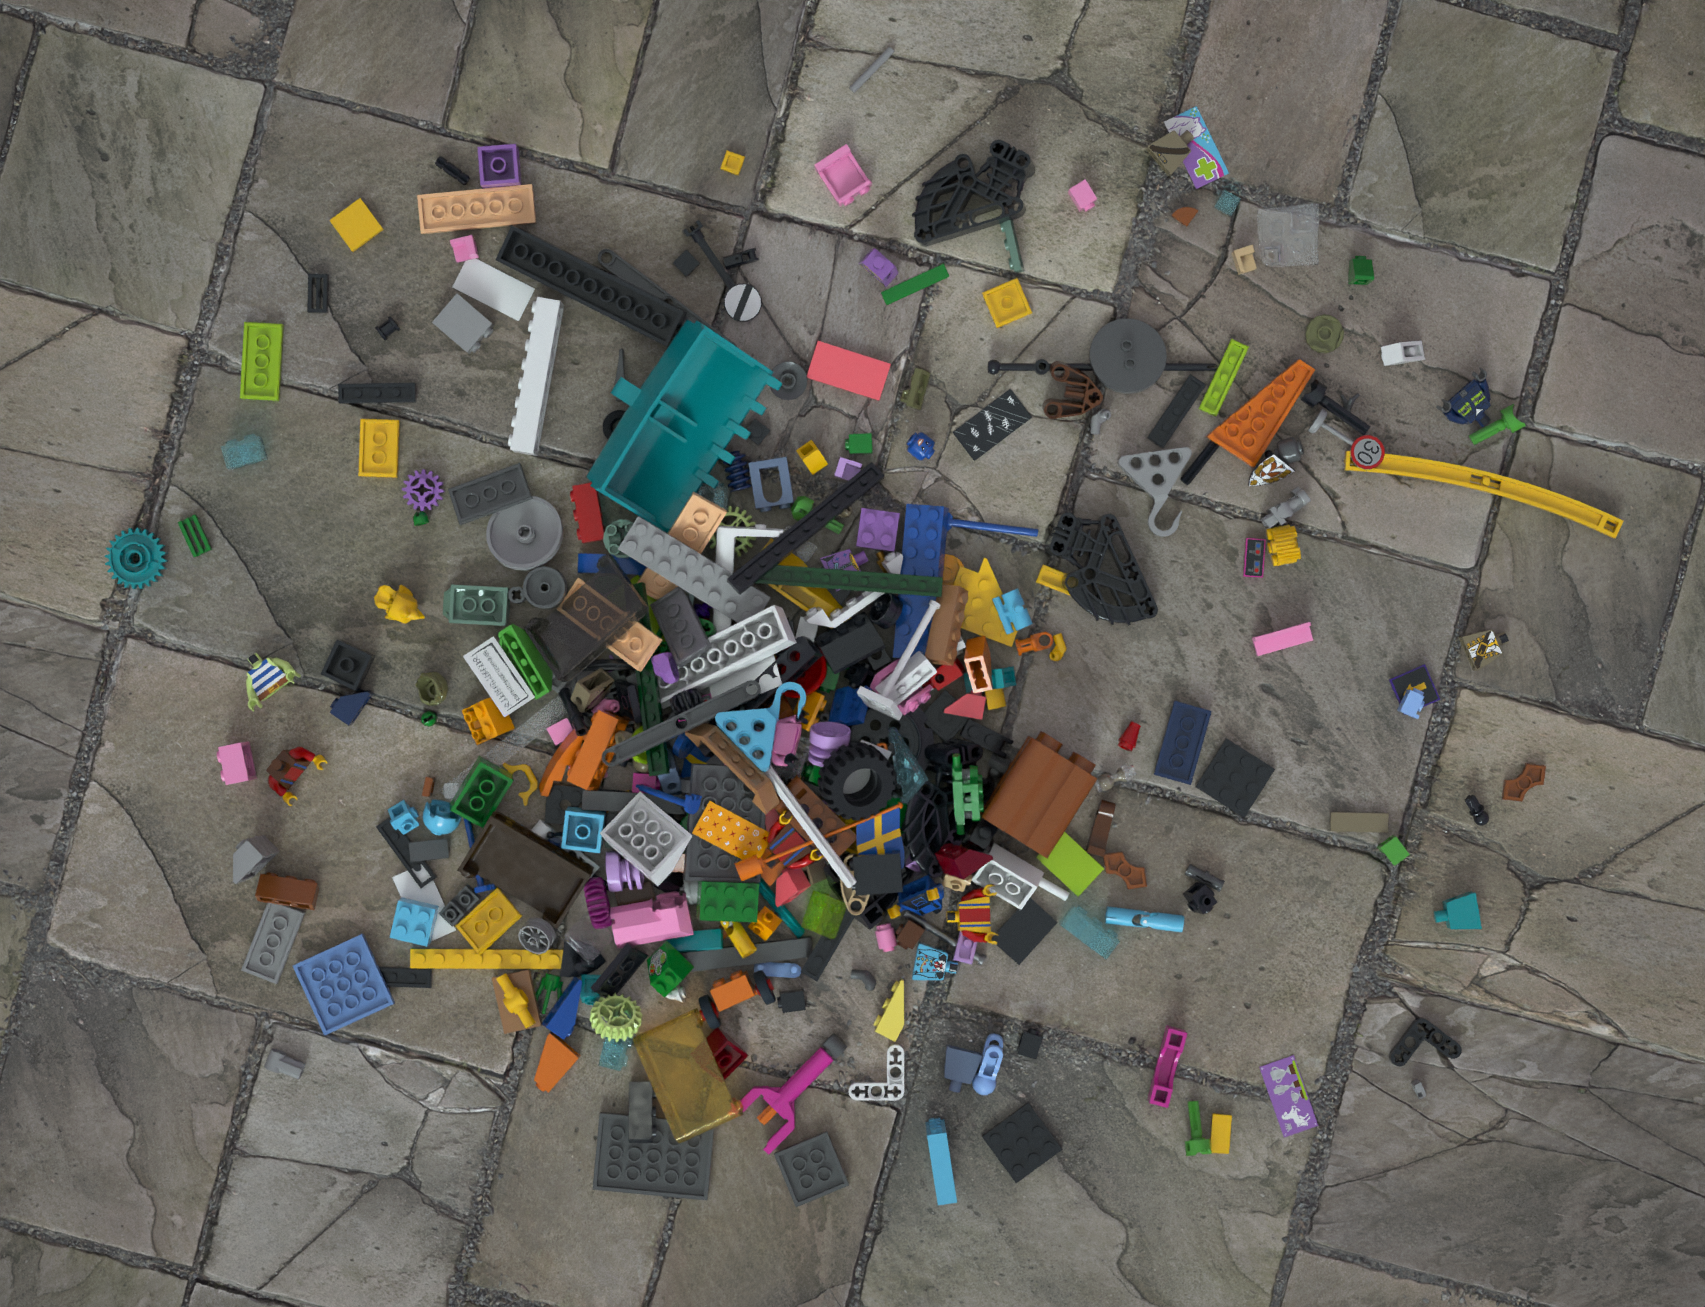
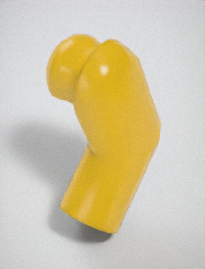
(1059, 649)

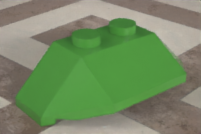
(526, 660)

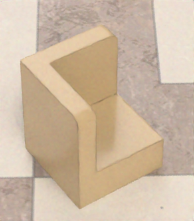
(1244, 259)

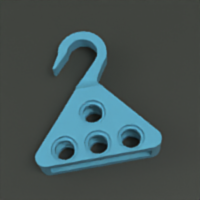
(768, 717)

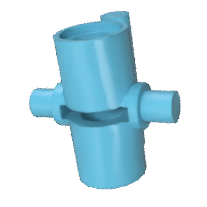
(1012, 611)

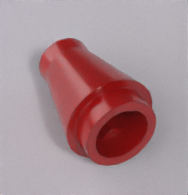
(1129, 737)

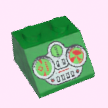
(667, 968)

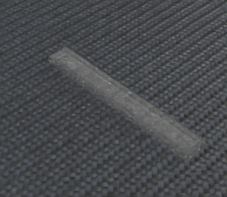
(513, 742)

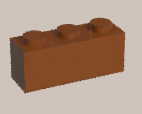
(287, 891)

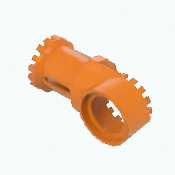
(1034, 641)

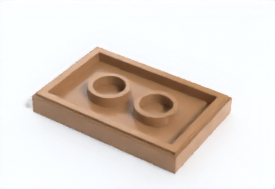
(510, 1021)

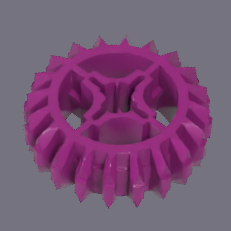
(598, 903)

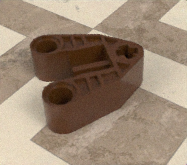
(1069, 408)

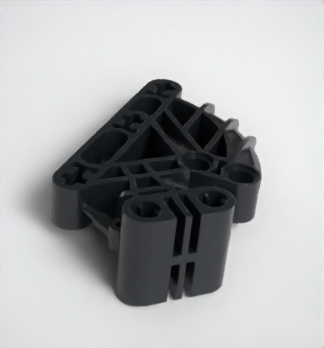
(1007, 168)
(1071, 539)
(923, 809)

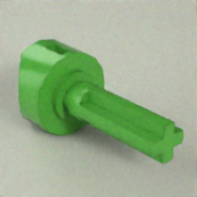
(1508, 420)
(803, 506)
(1197, 1143)

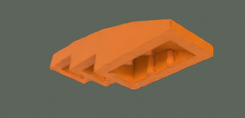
(562, 757)

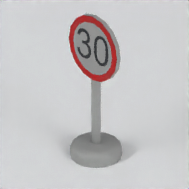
(1365, 452)

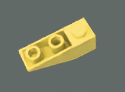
(892, 1019)

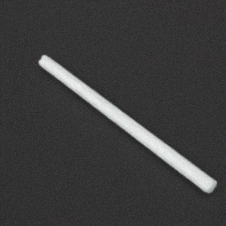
(804, 820)

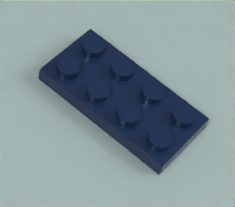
(1182, 742)

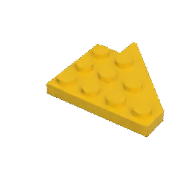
(980, 610)

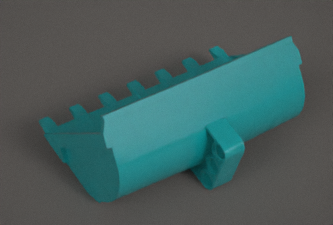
(679, 424)

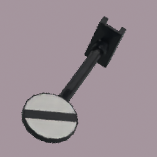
(741, 300)

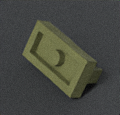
(915, 396)

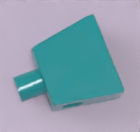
(1460, 912)

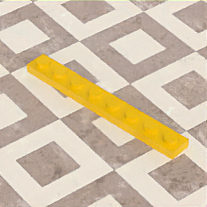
(489, 959)

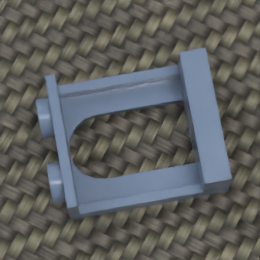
(787, 496)

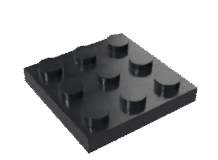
(1235, 777)
(1022, 1142)

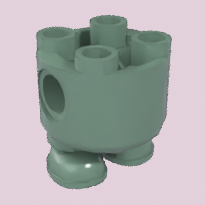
(614, 536)

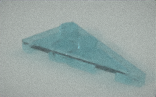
(908, 770)

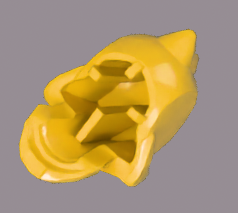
(399, 604)

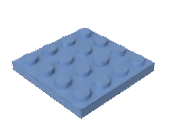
(343, 984)

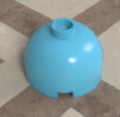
(439, 818)

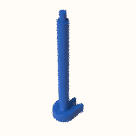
(690, 804)
(481, 887)

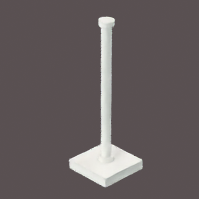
(880, 701)

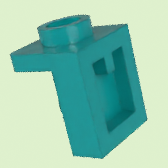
(587, 995)

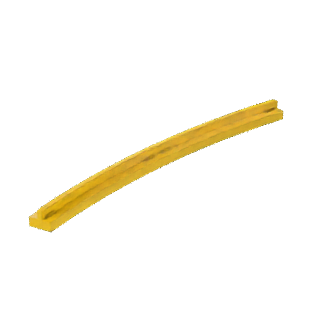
(1507, 488)

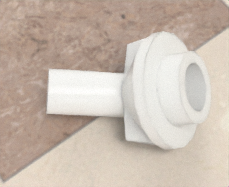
(678, 994)

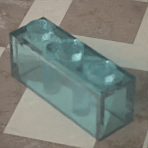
(1090, 931)

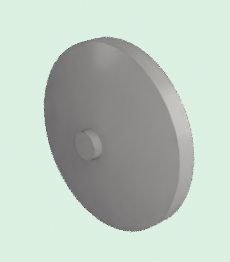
(525, 534)

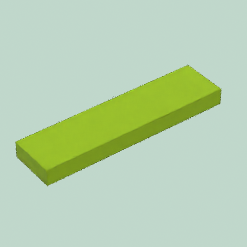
(1223, 377)

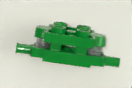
(966, 803)

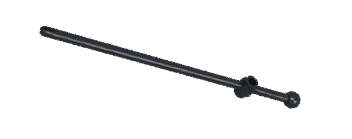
(994, 367)

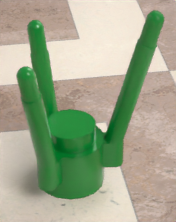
(550, 982)

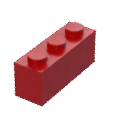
(587, 513)

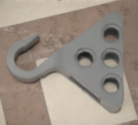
(1159, 493)

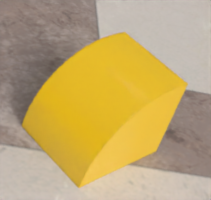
(812, 457)
(995, 698)

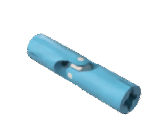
(1157, 920)

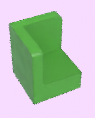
(1393, 849)

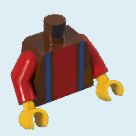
(288, 768)
(784, 837)

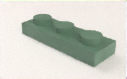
(1011, 245)

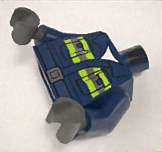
(1469, 402)

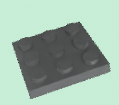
(811, 1169)

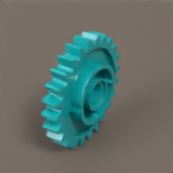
(122, 558)

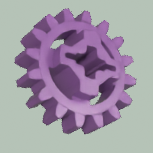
(423, 499)

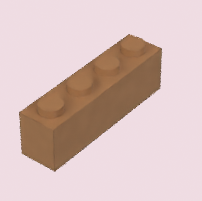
(946, 625)

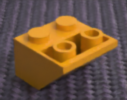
(813, 704)
(486, 721)

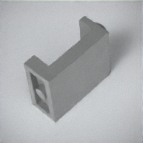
(463, 324)

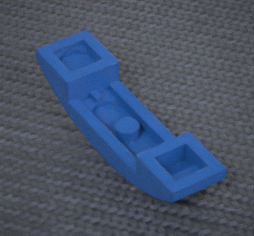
(588, 564)

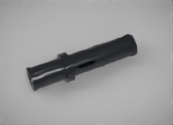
(575, 717)

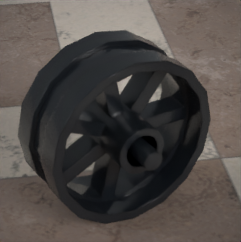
(886, 610)

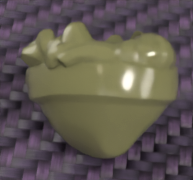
(432, 688)

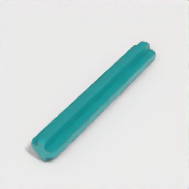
(782, 911)

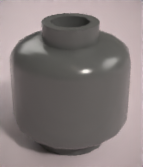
(1289, 450)

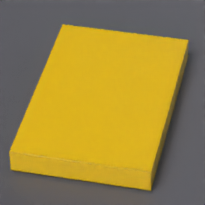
(379, 448)
(488, 921)

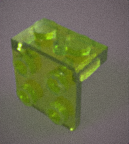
(824, 914)

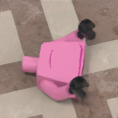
(787, 739)

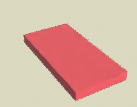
(848, 370)

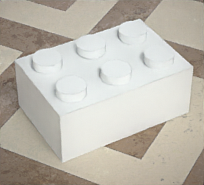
(1012, 876)

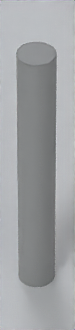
(872, 69)

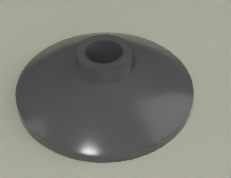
(796, 374)

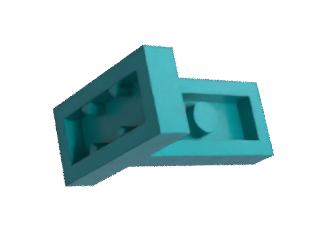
(1001, 678)

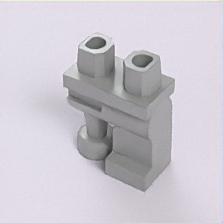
(1284, 510)

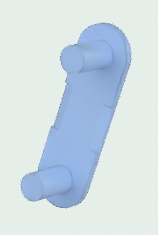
(775, 969)

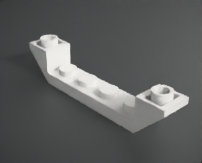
(817, 616)

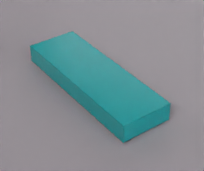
(700, 941)

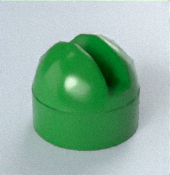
(420, 518)
(431, 722)

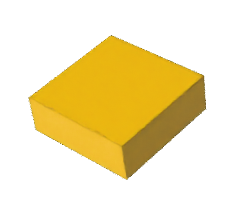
(732, 163)

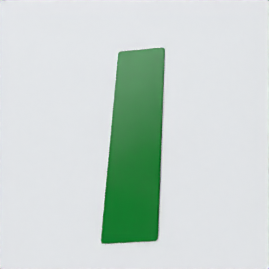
(915, 284)

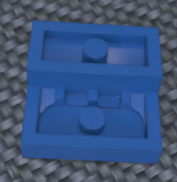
(848, 707)

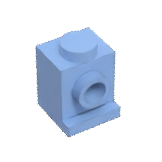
(1412, 702)

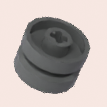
(556, 590)

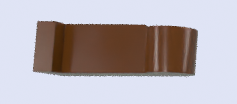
(1101, 828)

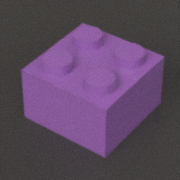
(499, 166)
(877, 530)

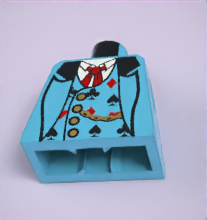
(932, 963)

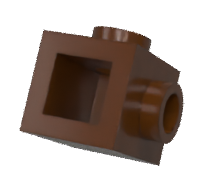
(909, 934)

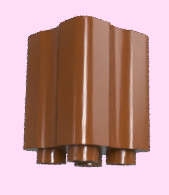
(1039, 793)

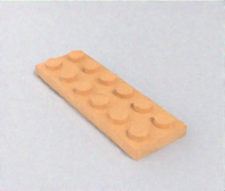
(476, 209)
(692, 527)
(633, 646)

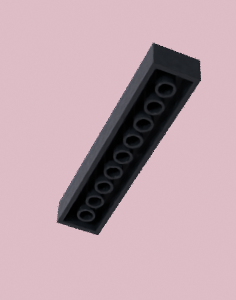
(591, 285)

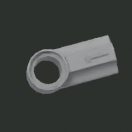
(280, 1062)

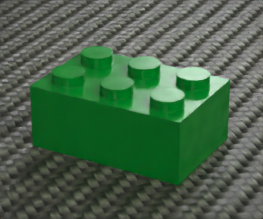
(481, 792)
(727, 901)

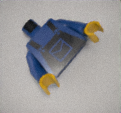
(919, 897)

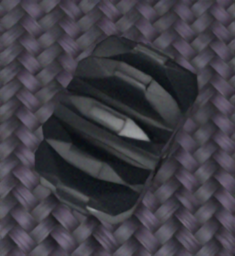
(685, 700)

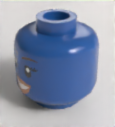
(920, 446)

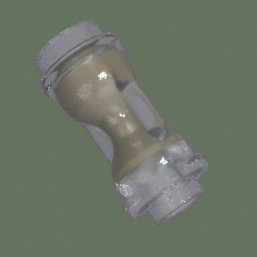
(1106, 781)

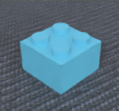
(583, 829)
(414, 921)

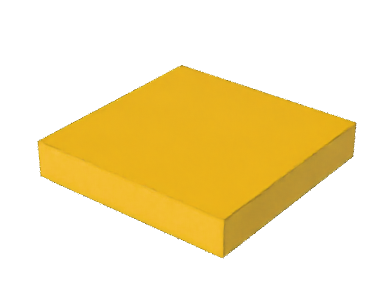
(356, 225)
(1007, 303)

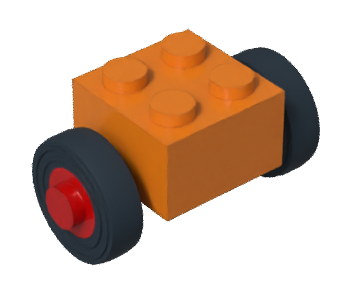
(733, 991)

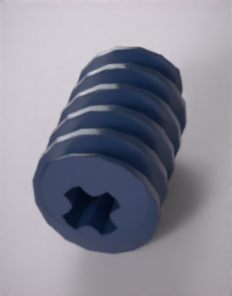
(737, 472)

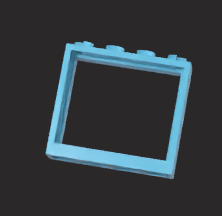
(940, 1161)

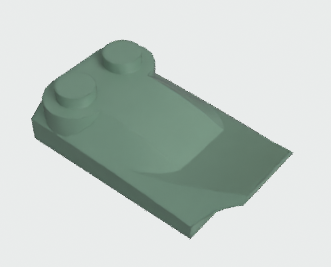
(477, 605)

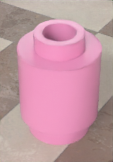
(886, 937)

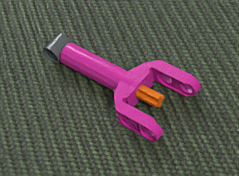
(782, 1098)

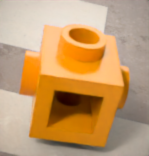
(766, 923)

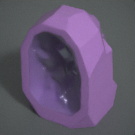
(665, 667)

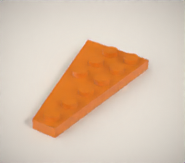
(1257, 421)

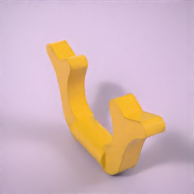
(531, 777)

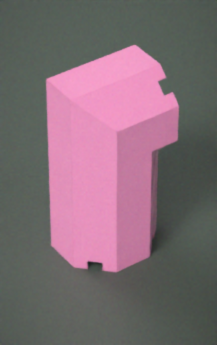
(652, 921)

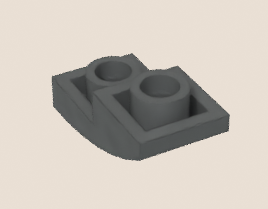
(459, 905)

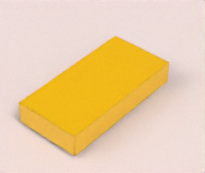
(1053, 579)
(1220, 1133)

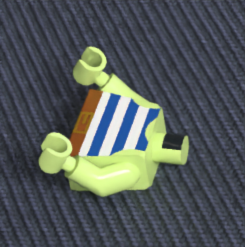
(267, 678)

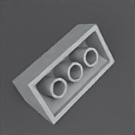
(252, 857)

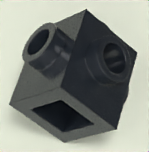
(860, 675)
(1200, 898)

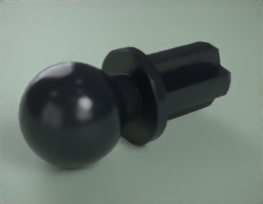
(1477, 810)

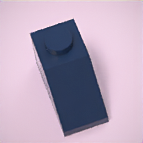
(349, 707)

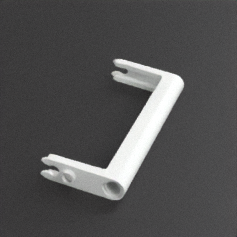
(725, 557)

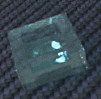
(1227, 202)

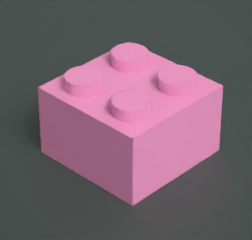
(236, 763)

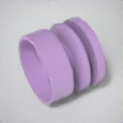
(826, 738)
(621, 871)

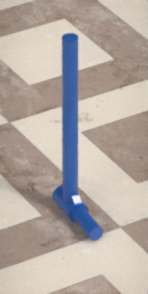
(990, 527)

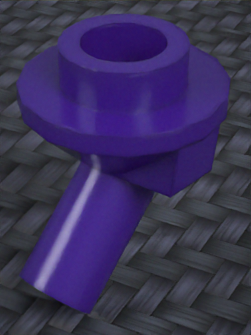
(702, 610)

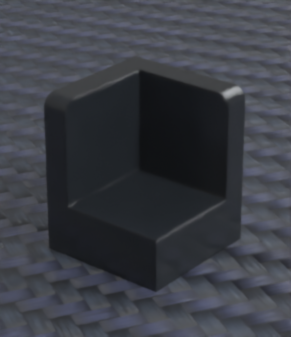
(672, 882)

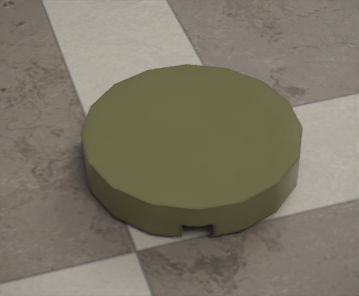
(1324, 334)

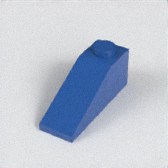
(564, 1012)

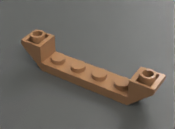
(738, 763)

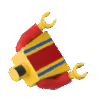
(974, 915)

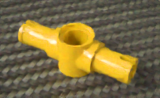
(516, 1000)

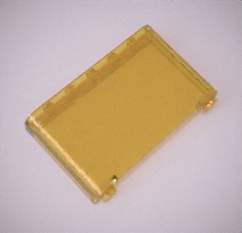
(686, 1076)

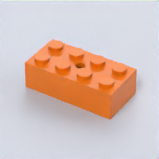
(589, 768)

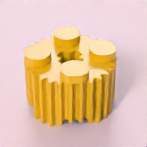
(1283, 545)

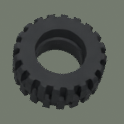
(871, 796)

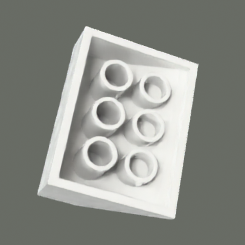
(647, 838)

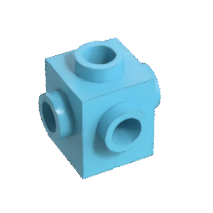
(403, 817)

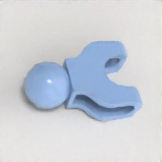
(985, 1080)

